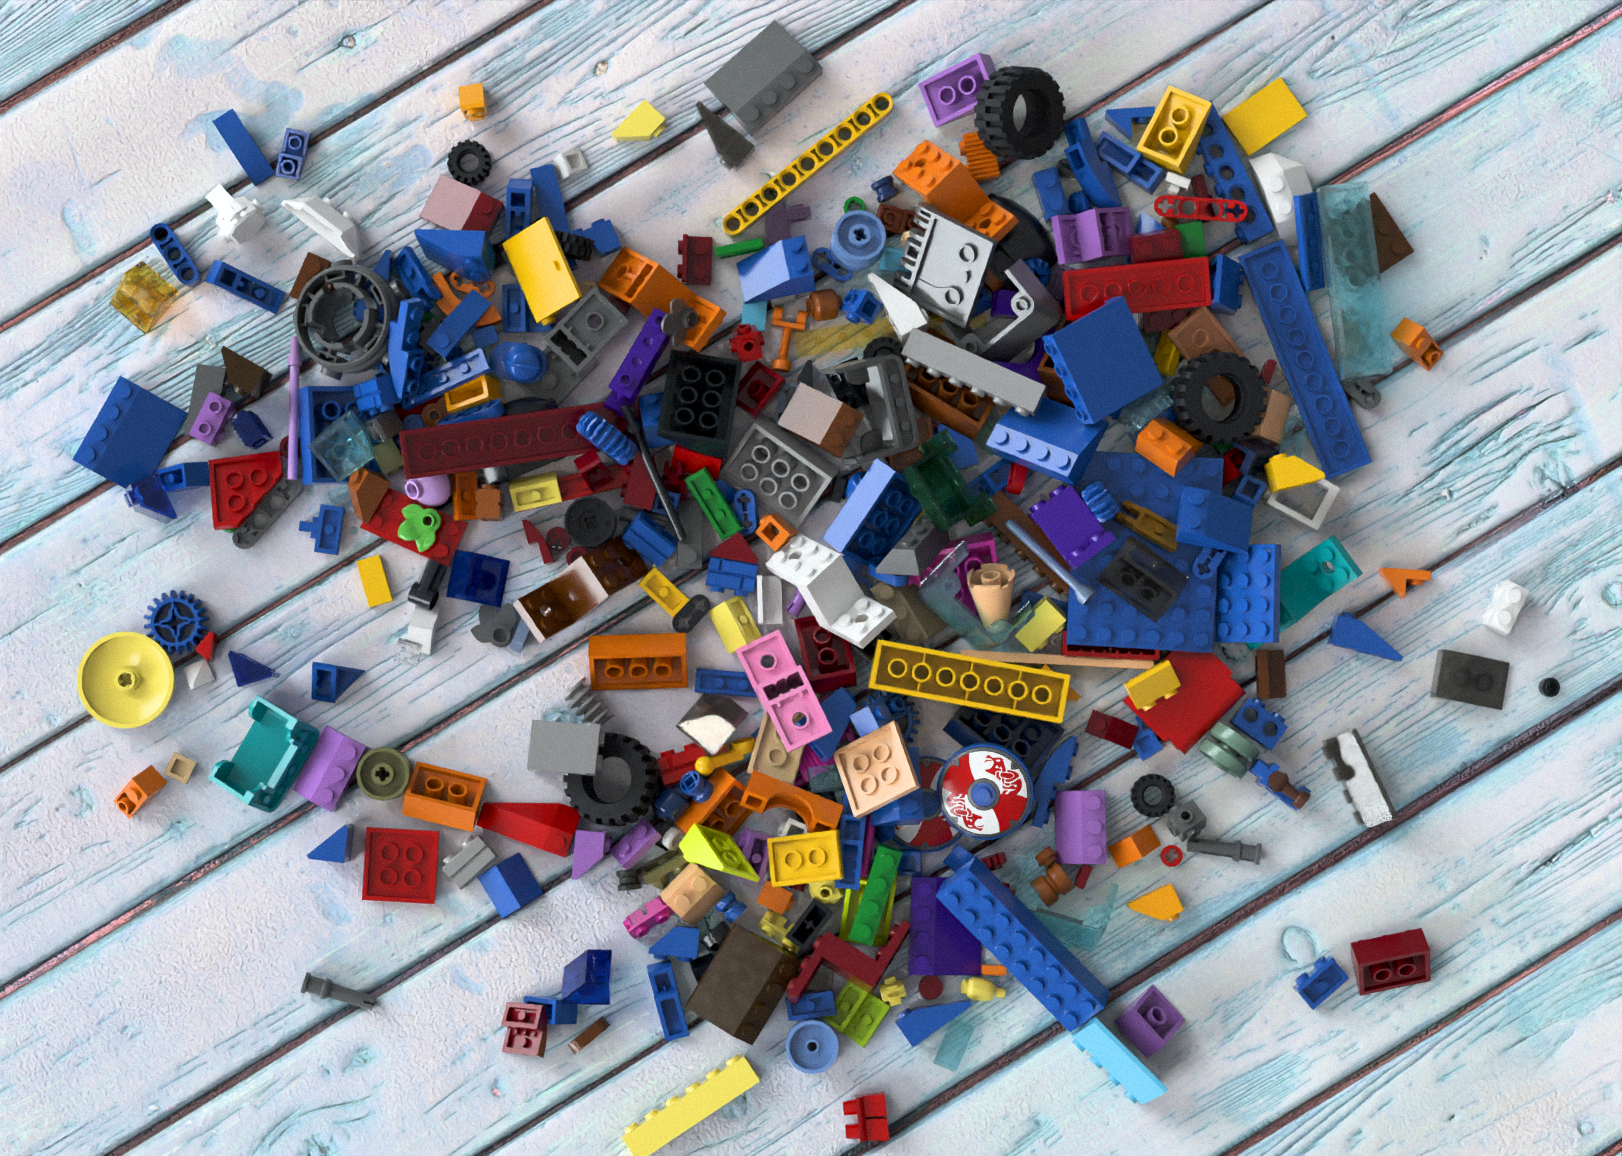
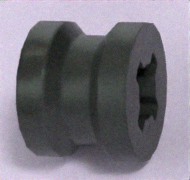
(629, 879)

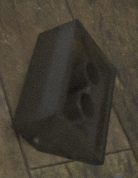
(1143, 578)

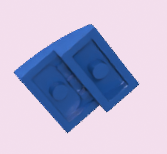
(517, 313)

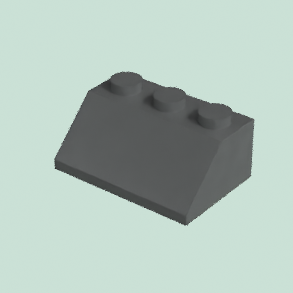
(915, 549)

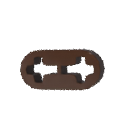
(588, 1035)

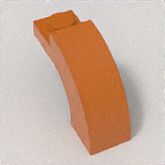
(450, 302)

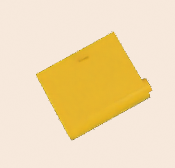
(542, 271)

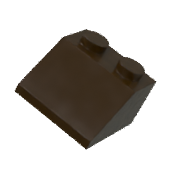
(245, 375)

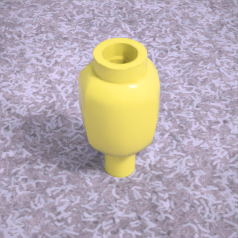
(981, 989)

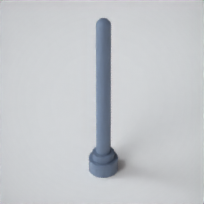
(1082, 591)

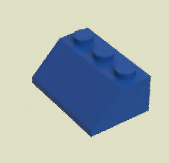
(905, 810)

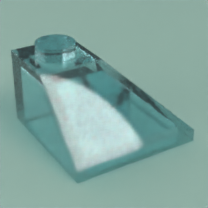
(343, 446)

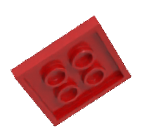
(400, 865)

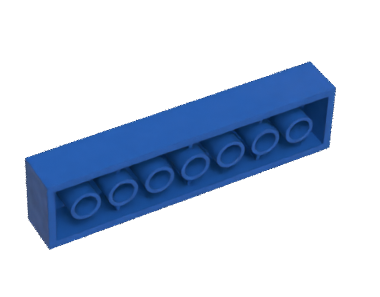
(1023, 944)

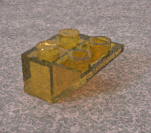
(143, 297)

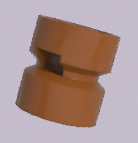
(1052, 885)

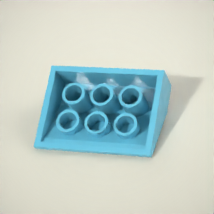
(1118, 1060)

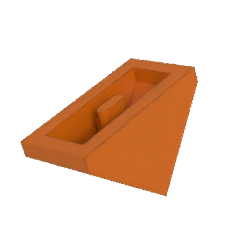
(1134, 846)

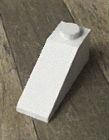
(899, 308)

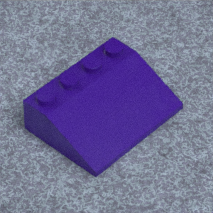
(936, 937)

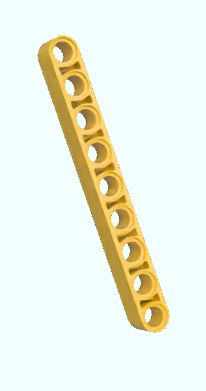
(812, 154)

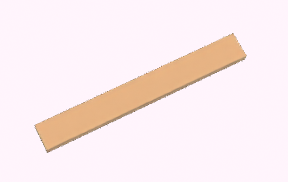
(1066, 660)

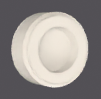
(673, 838)

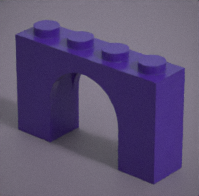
(1002, 308)

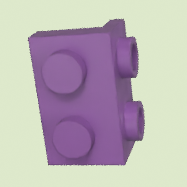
(213, 419)
(635, 843)

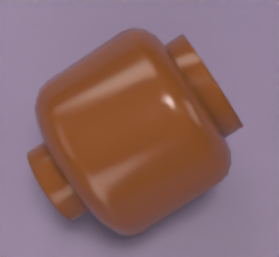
(823, 305)

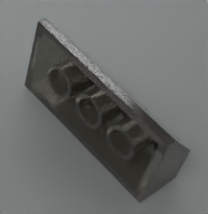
(1358, 778)

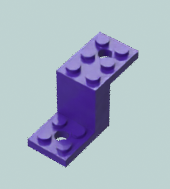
(1070, 526)

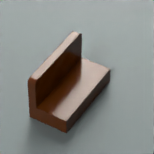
(1270, 674)

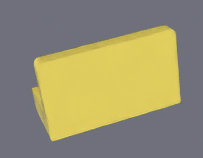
(535, 491)
(734, 623)

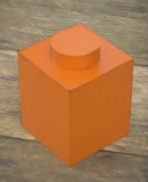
(776, 898)

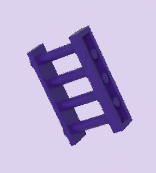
(638, 363)

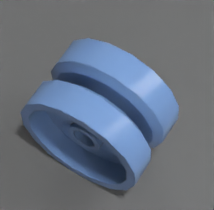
(857, 240)
(809, 1031)

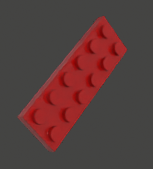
(1143, 285)

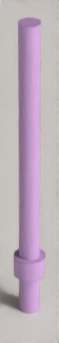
(294, 363)

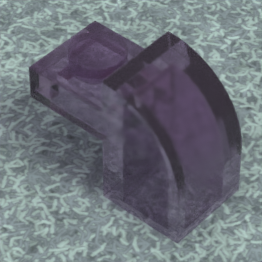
(778, 221)

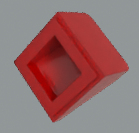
(208, 646)

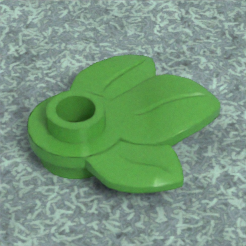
(416, 527)

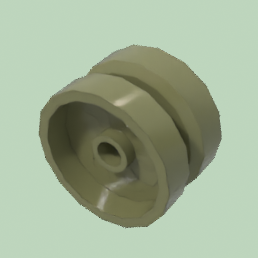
(370, 773)

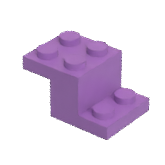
(1092, 235)

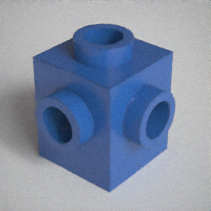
(860, 306)

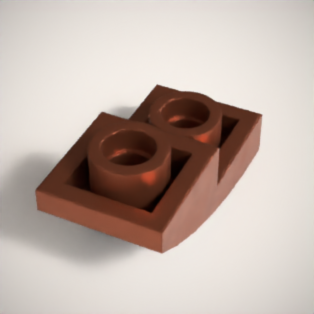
(896, 219)

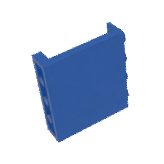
(1103, 361)

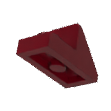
(1112, 729)

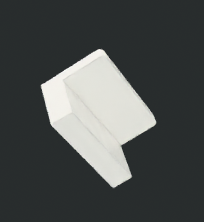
(769, 600)

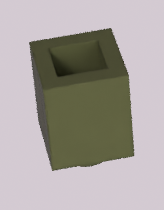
(387, 457)

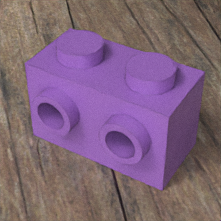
(755, 849)

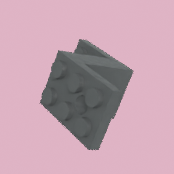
(574, 346)

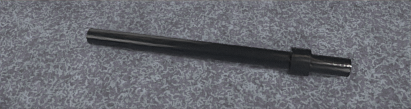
(634, 428)

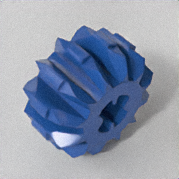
(1100, 501)

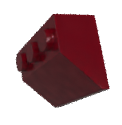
(1391, 961)

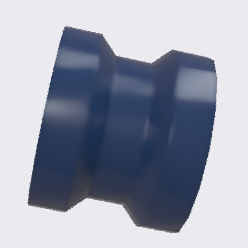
(885, 189)

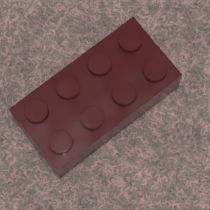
(1153, 247)

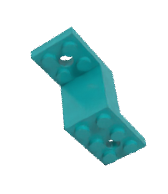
(1311, 581)

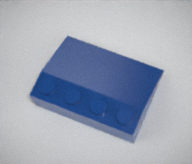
(317, 410)
(130, 434)
(1049, 442)
(874, 515)

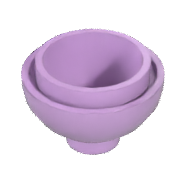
(429, 490)

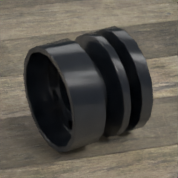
(589, 508)

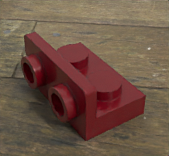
(696, 260)

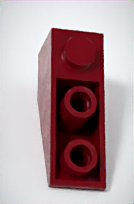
(640, 488)

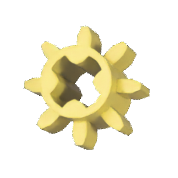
(892, 990)

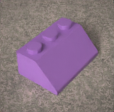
(330, 769)
(1080, 827)

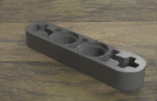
(270, 513)

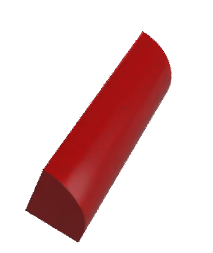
(1108, 652)

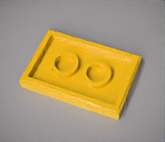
(1264, 117)
(805, 858)

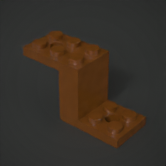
(580, 588)

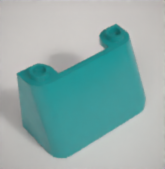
(267, 756)

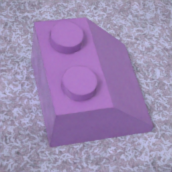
(589, 850)
(1150, 1021)

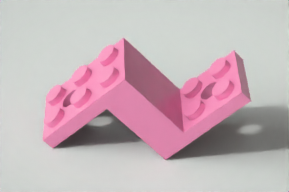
(783, 691)

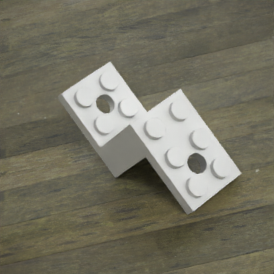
(830, 590)

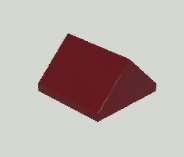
(758, 389)

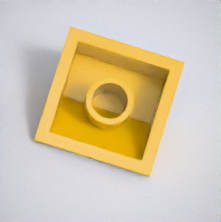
(1290, 472)
(1152, 684)

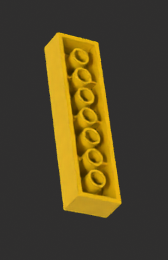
(969, 681)

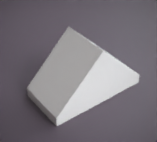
(423, 627)

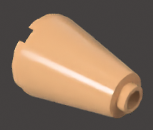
(992, 591)

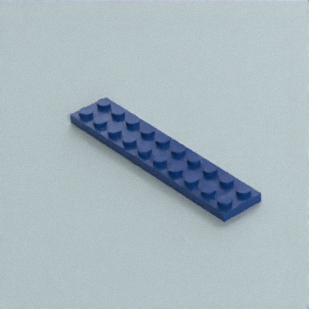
(1304, 359)

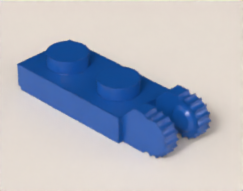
(416, 277)

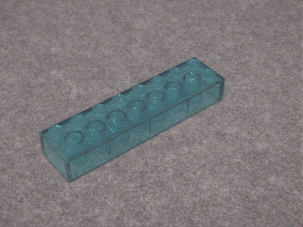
(1353, 281)

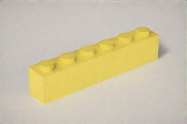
(692, 1107)

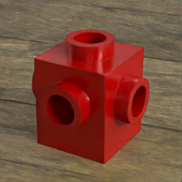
(747, 343)

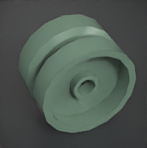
(1227, 752)

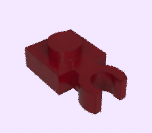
(674, 480)
(994, 861)

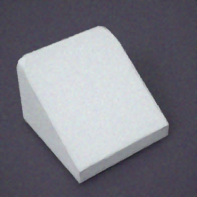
(570, 163)

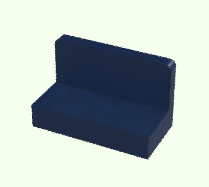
(1256, 455)

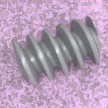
(587, 703)

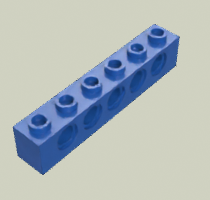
(1240, 180)

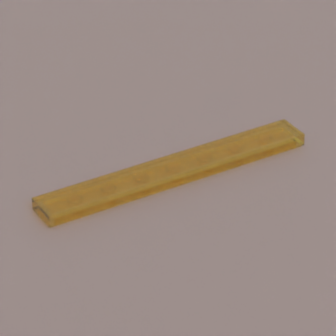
(857, 336)

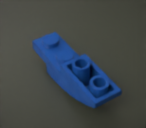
(1084, 161)
(403, 353)
(1053, 770)

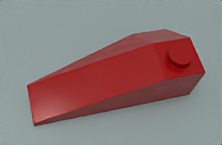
(536, 824)

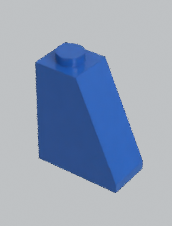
(837, 711)

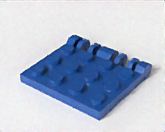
(1249, 596)

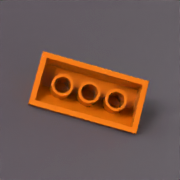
(638, 661)

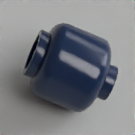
(671, 803)

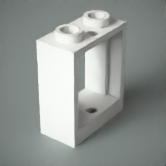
(1319, 514)

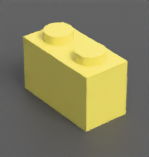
(1048, 619)

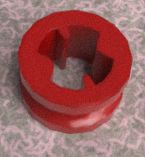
(1175, 861)

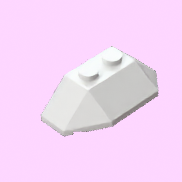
(1277, 183)
(328, 223)

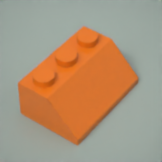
(444, 796)
(722, 809)

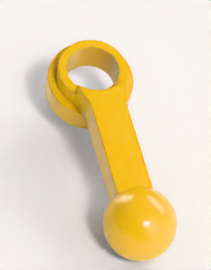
(706, 765)

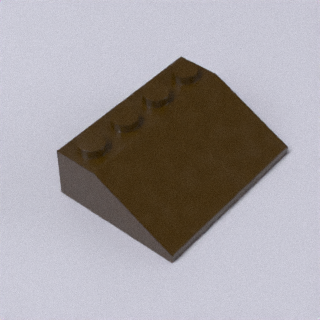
(744, 983)

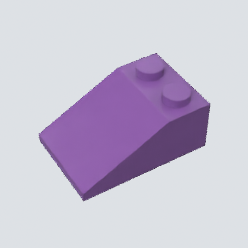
(954, 91)

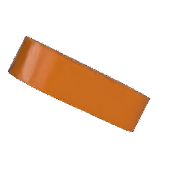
(466, 288)

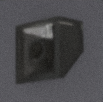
(712, 721)

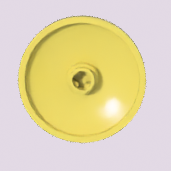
(126, 680)

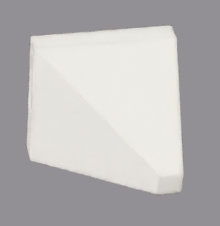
(198, 674)

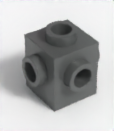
(1186, 821)

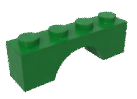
(875, 894)

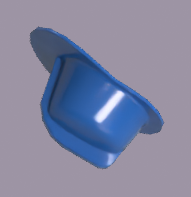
(518, 362)

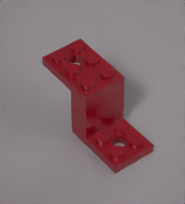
(847, 962)

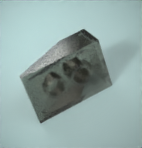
(1469, 679)

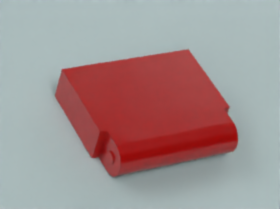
(1201, 700)

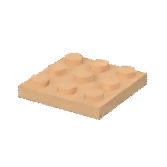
(876, 769)

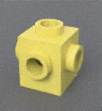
(826, 892)

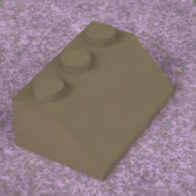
(914, 619)

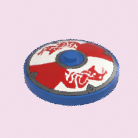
(985, 791)
(934, 831)

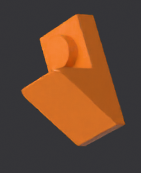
(1397, 578)

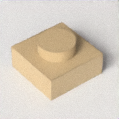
(180, 768)

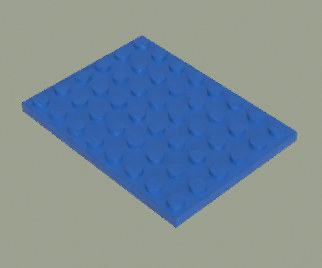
(1109, 618)

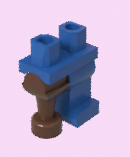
(1278, 784)

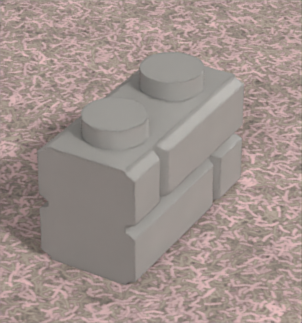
(469, 861)

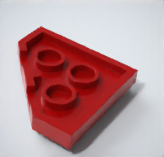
(241, 485)

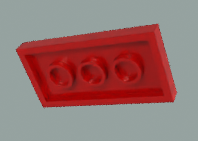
(389, 517)

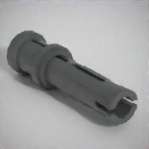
(1235, 850)
(327, 989)

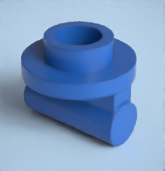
(1079, 202)

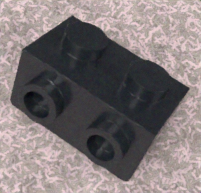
(848, 393)

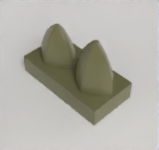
(657, 870)

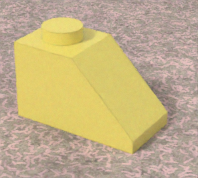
(641, 124)

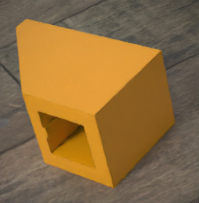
(473, 102)

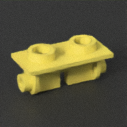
(772, 927)

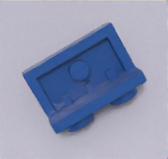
(1320, 982)

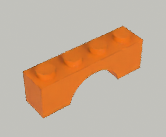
(768, 792)

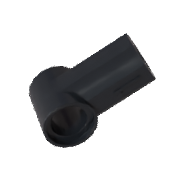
(425, 591)

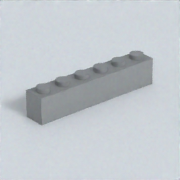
(973, 371)

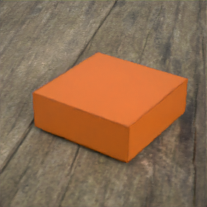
(993, 969)

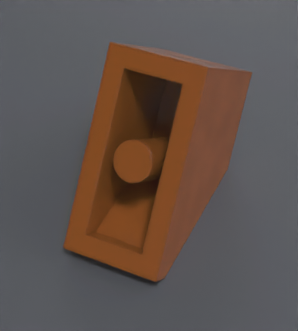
(366, 491)

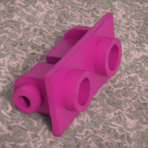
(640, 924)

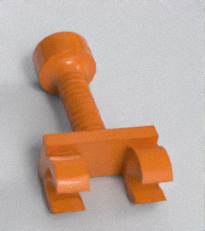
(781, 363)

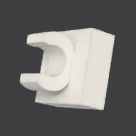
(1176, 180)

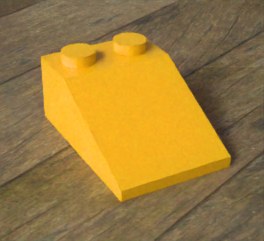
(1175, 130)

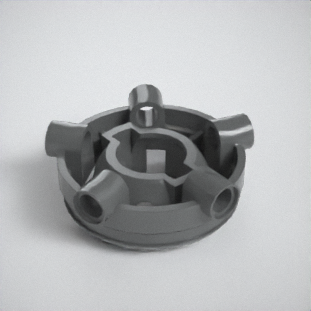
(319, 310)

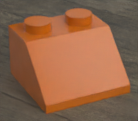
(1167, 445)

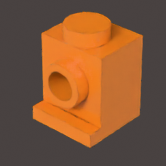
(770, 536)

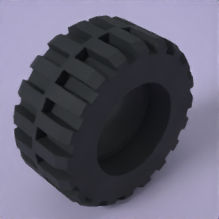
(1042, 118)
(1248, 397)
(639, 795)

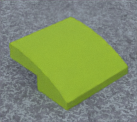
(858, 1014)

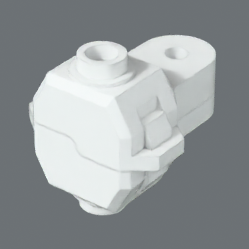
(237, 216)

